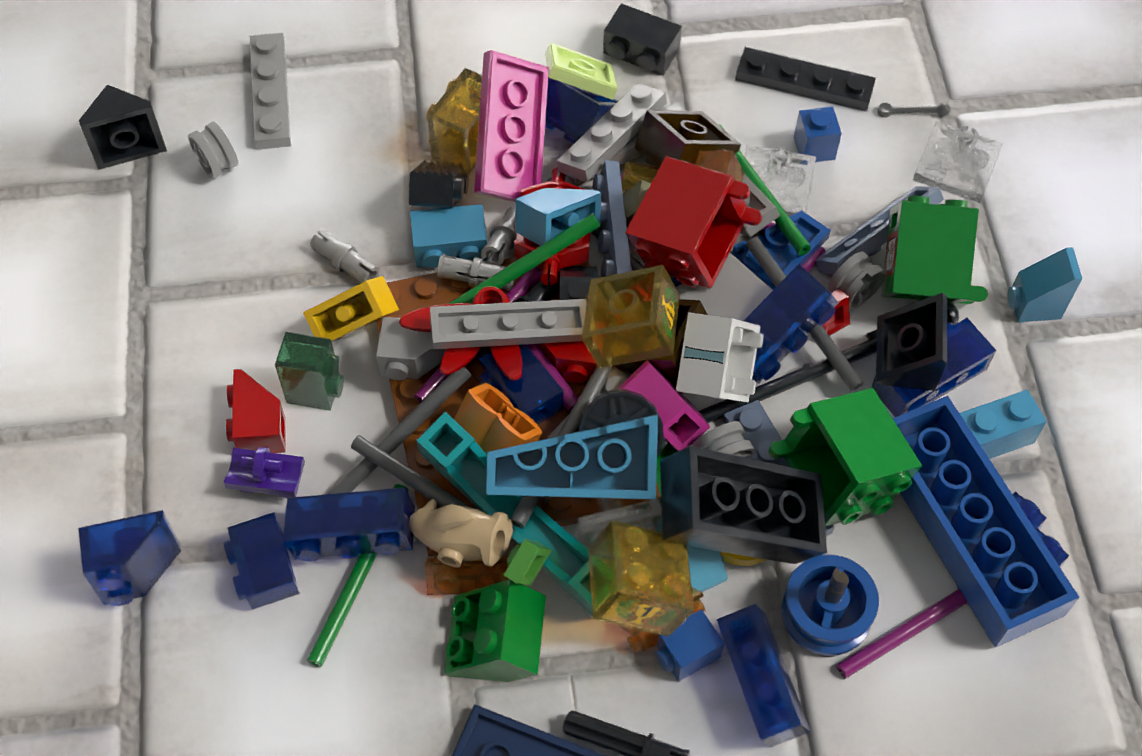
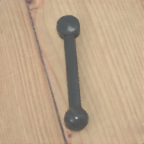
(886, 109)

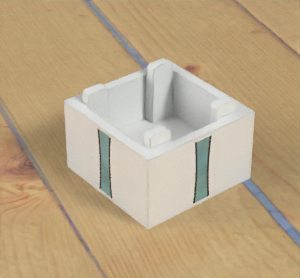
(719, 357)

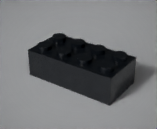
(742, 506)

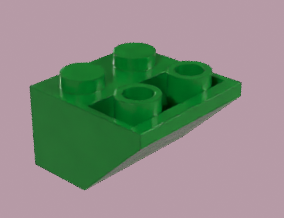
(496, 633)

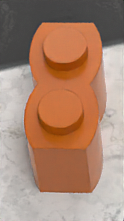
(494, 420)

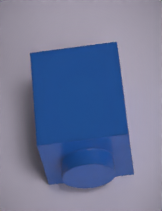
(818, 133)
(689, 647)

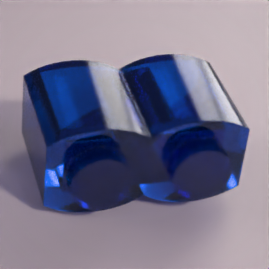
(261, 561)

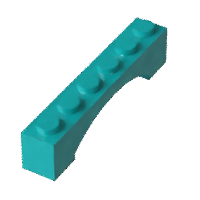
(465, 466)

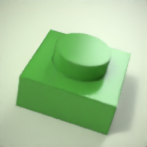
(526, 561)

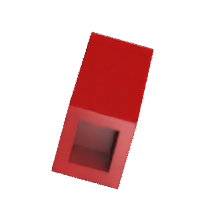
(256, 415)

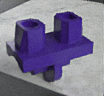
(264, 472)

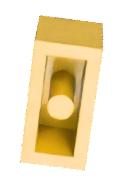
(351, 310)

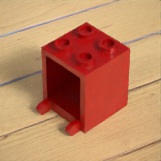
(690, 221)

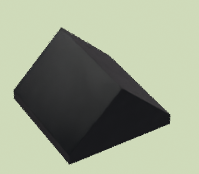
(121, 128)
(913, 344)

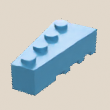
(587, 464)

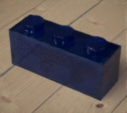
(787, 319)
(967, 357)
(348, 524)
(763, 676)

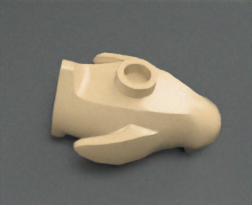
(462, 533)

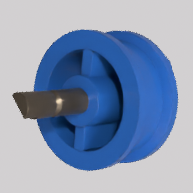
(829, 605)

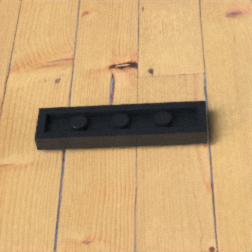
(805, 78)

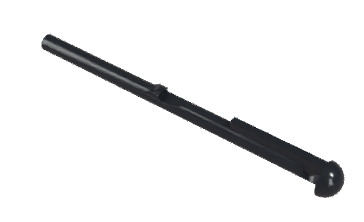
(805, 373)

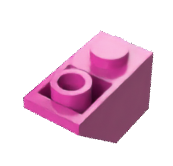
(679, 416)

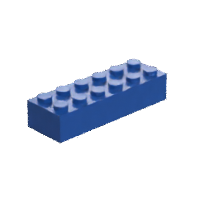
(980, 527)

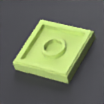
(581, 71)

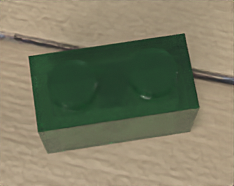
(309, 371)

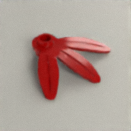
(506, 357)

